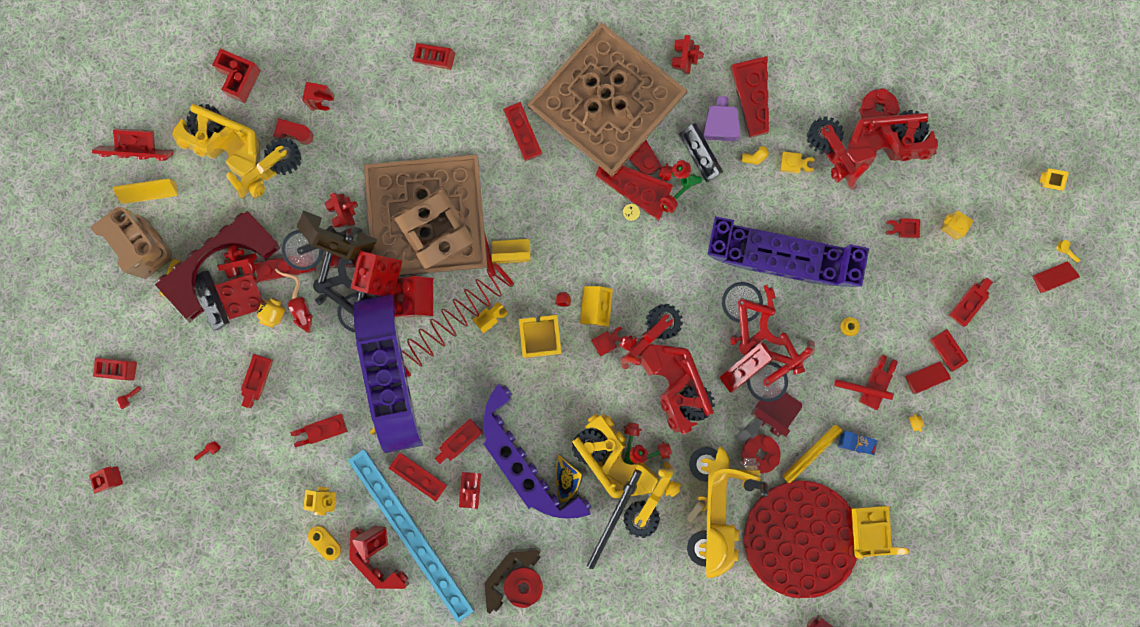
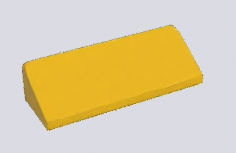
(146, 191)

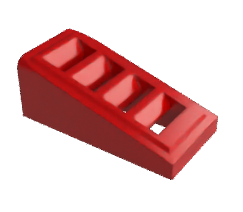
(446, 55)
(127, 369)

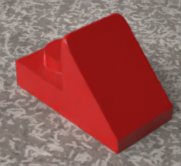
(105, 479)

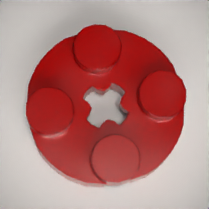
(883, 98)
(766, 444)
(514, 593)

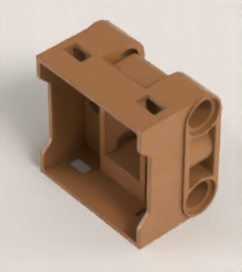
(457, 236)
(133, 242)

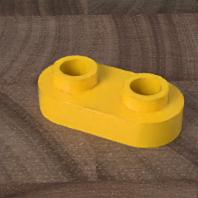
(326, 540)

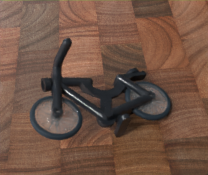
(303, 256)

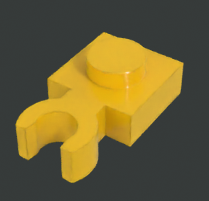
(793, 163)

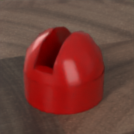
(563, 299)

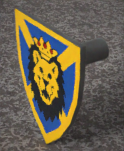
(567, 478)

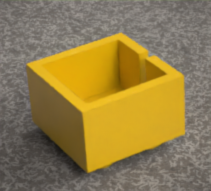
(540, 338)

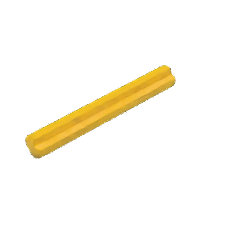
(803, 462)

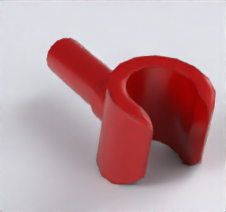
(123, 402)
(212, 447)

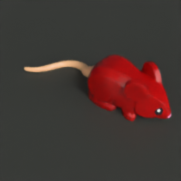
(299, 307)

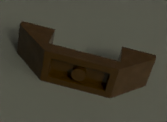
(331, 242)
(493, 596)

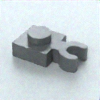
(750, 430)

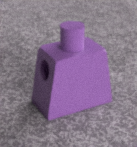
(722, 122)

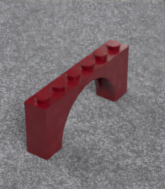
(180, 282)

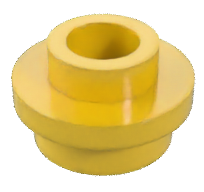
(844, 329)
(916, 422)

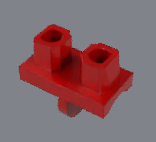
(689, 55)
(344, 210)
(235, 260)
(470, 490)

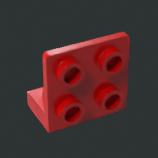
(376, 274)

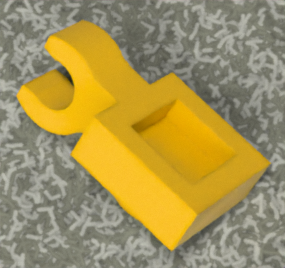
(487, 318)

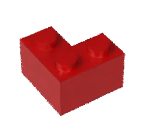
(240, 74)

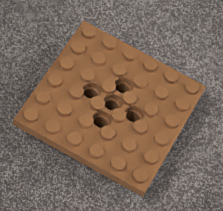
(608, 134)
(397, 186)

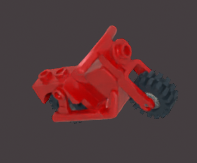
(897, 135)
(673, 364)

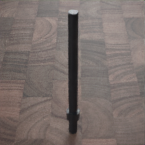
(629, 489)

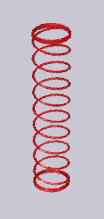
(503, 274)

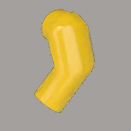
(758, 157)

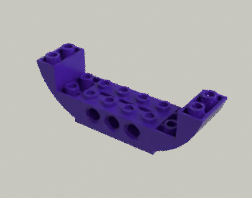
(787, 255)
(385, 374)
(538, 495)

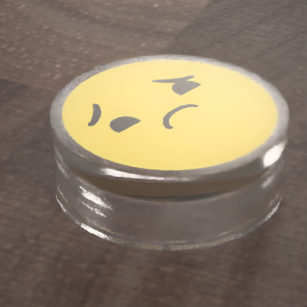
(631, 212)

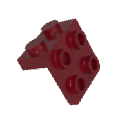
(778, 414)

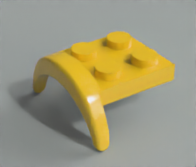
(873, 532)

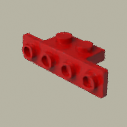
(133, 143)

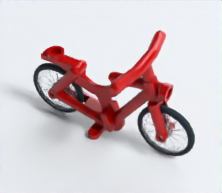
(742, 304)

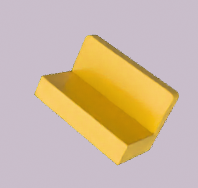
(511, 251)
(596, 306)

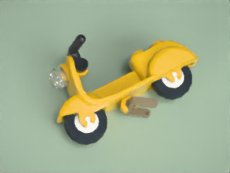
(716, 546)

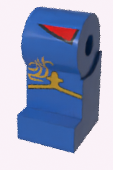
(857, 443)

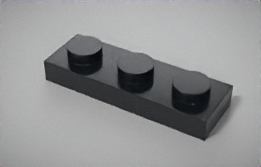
(701, 152)
(211, 301)

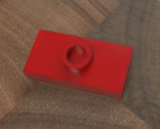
(949, 350)

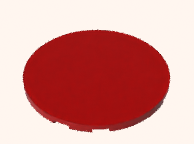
(801, 539)

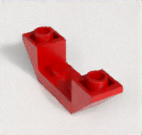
(396, 580)

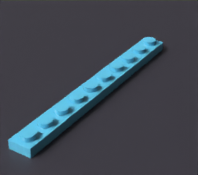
(411, 535)

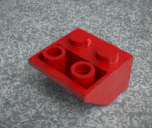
(414, 297)

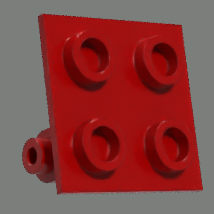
(240, 296)

